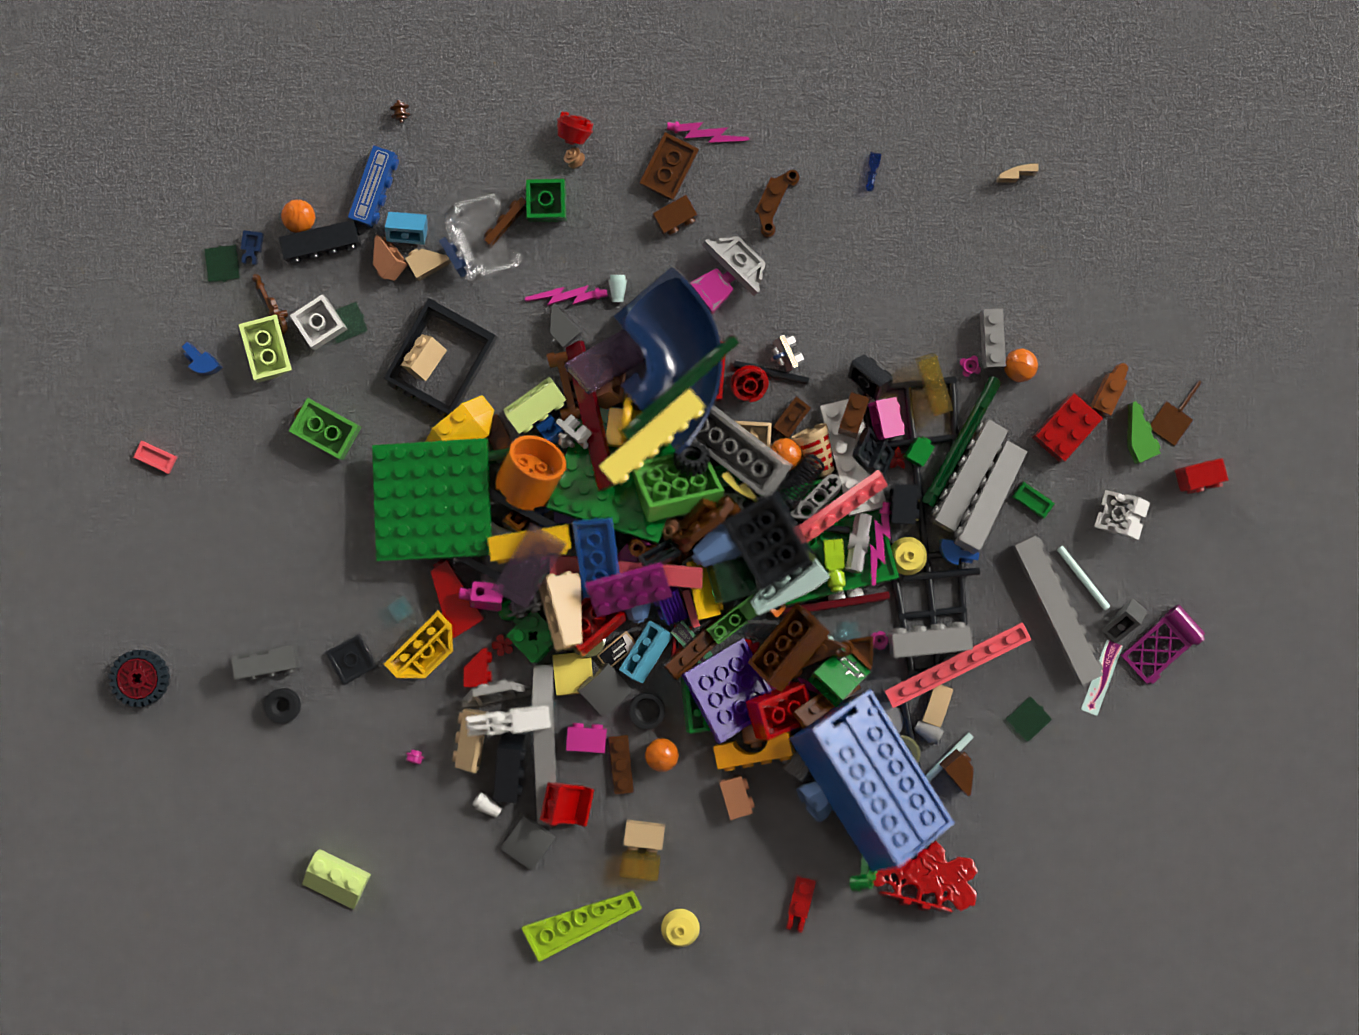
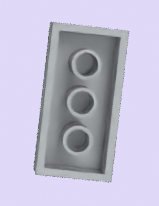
(930, 641)

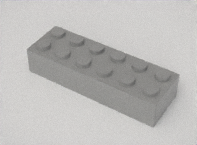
(742, 453)

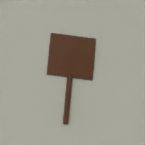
(1172, 422)

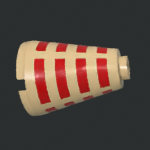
(816, 442)

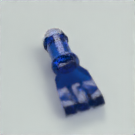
(873, 164)

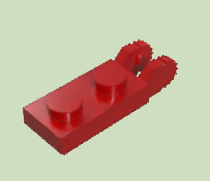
(800, 901)

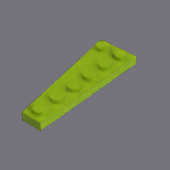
(565, 929)

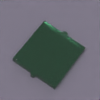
(222, 263)
(352, 320)
(1029, 719)

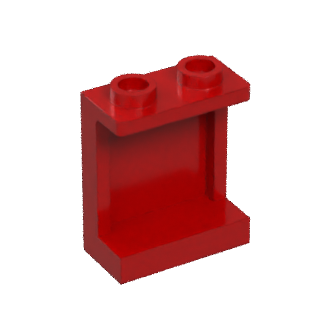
(566, 804)

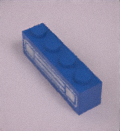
(373, 186)

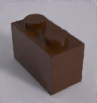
(675, 216)
(853, 415)

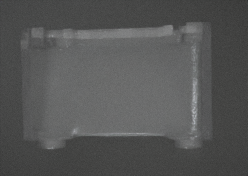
(467, 225)

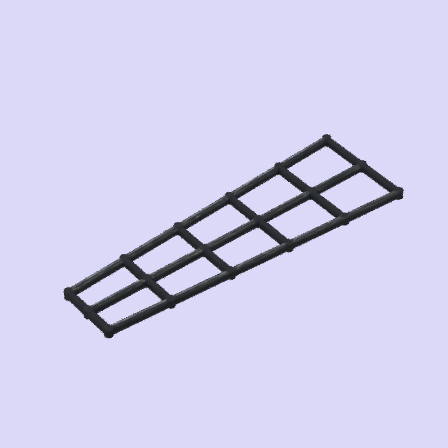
(932, 612)

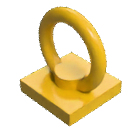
(618, 420)

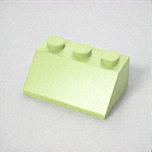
(265, 348)
(534, 405)
(335, 878)

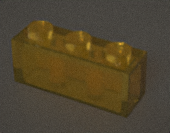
(934, 384)

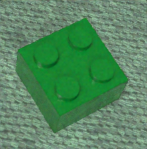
(546, 200)

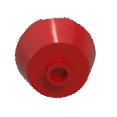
(574, 128)
(749, 383)

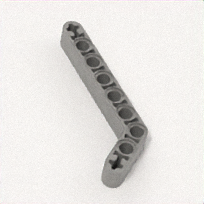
(808, 502)
(543, 738)

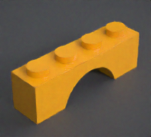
(731, 754)

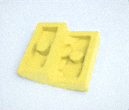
(570, 672)

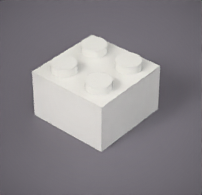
(318, 322)

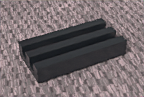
(664, 557)

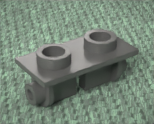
(520, 612)

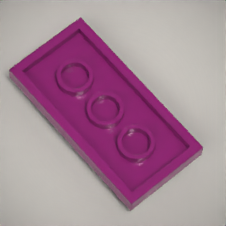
(629, 589)

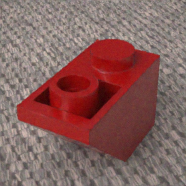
(477, 670)

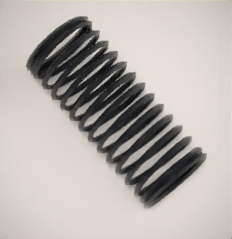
(809, 467)

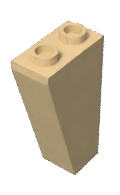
(563, 608)

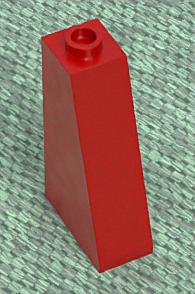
(455, 610)

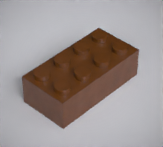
(788, 647)

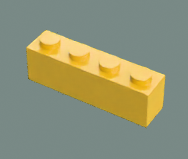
(504, 545)

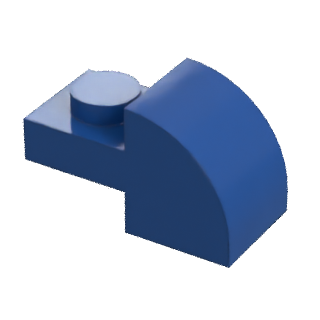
(204, 363)
(549, 429)
(952, 553)

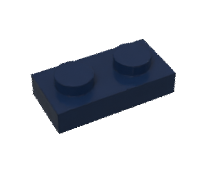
(458, 262)

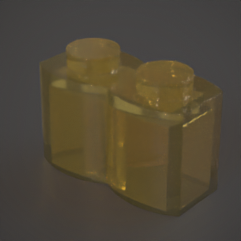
(640, 865)

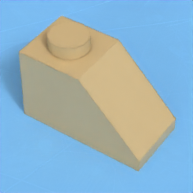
(426, 262)

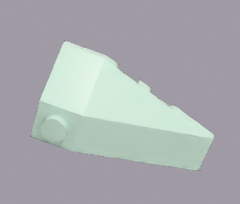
(790, 587)

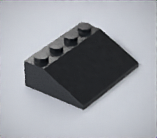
(769, 540)

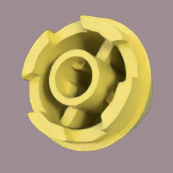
(909, 555)
(680, 928)

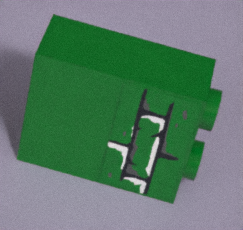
(839, 677)

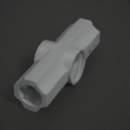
(858, 543)

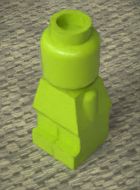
(834, 564)

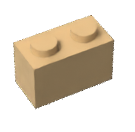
(423, 357)
(644, 835)

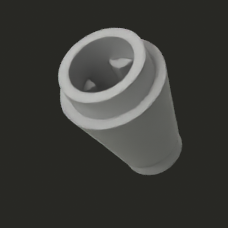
(929, 732)

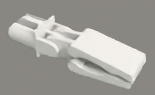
(515, 721)

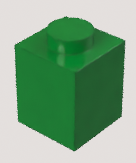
(919, 451)

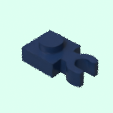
(251, 243)

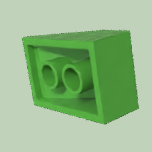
(325, 429)

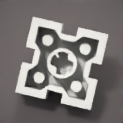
(1122, 514)

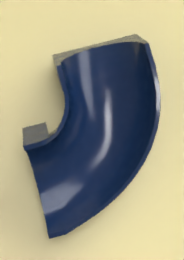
(674, 336)

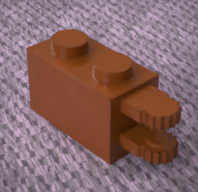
(1110, 390)

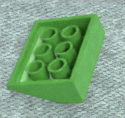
(669, 493)

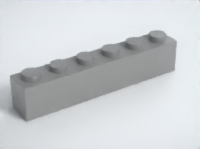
(968, 475)
(990, 497)

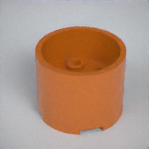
(530, 472)

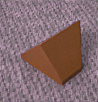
(863, 650)

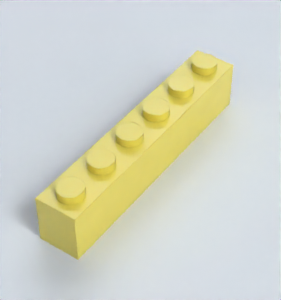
(647, 441)

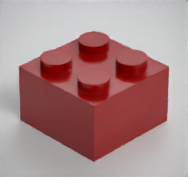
(1201, 475)

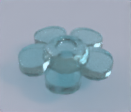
(849, 630)

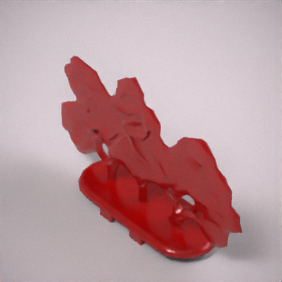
(932, 875)

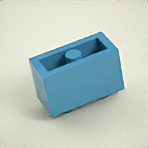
(406, 228)

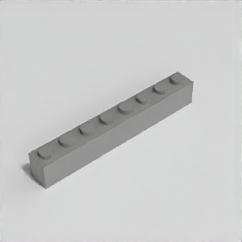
(1057, 610)

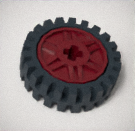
(152, 683)

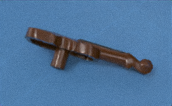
(270, 304)

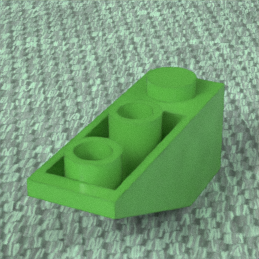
(1139, 435)
(732, 620)

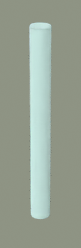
(1083, 578)
(959, 746)

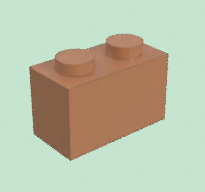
(735, 796)

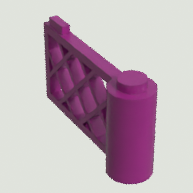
(1182, 626)

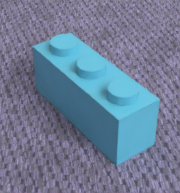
(646, 652)

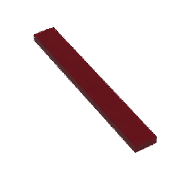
(592, 420)

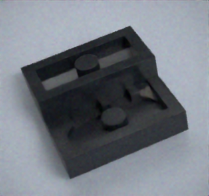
(872, 453)

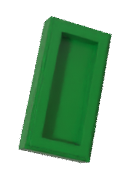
(1033, 500)

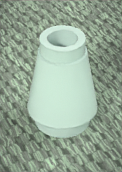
(617, 287)

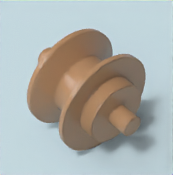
(574, 157)

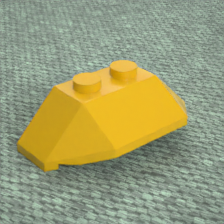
(467, 421)
(423, 650)

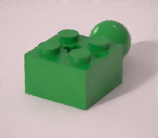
(523, 632)

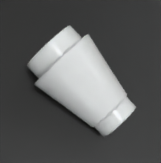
(486, 805)

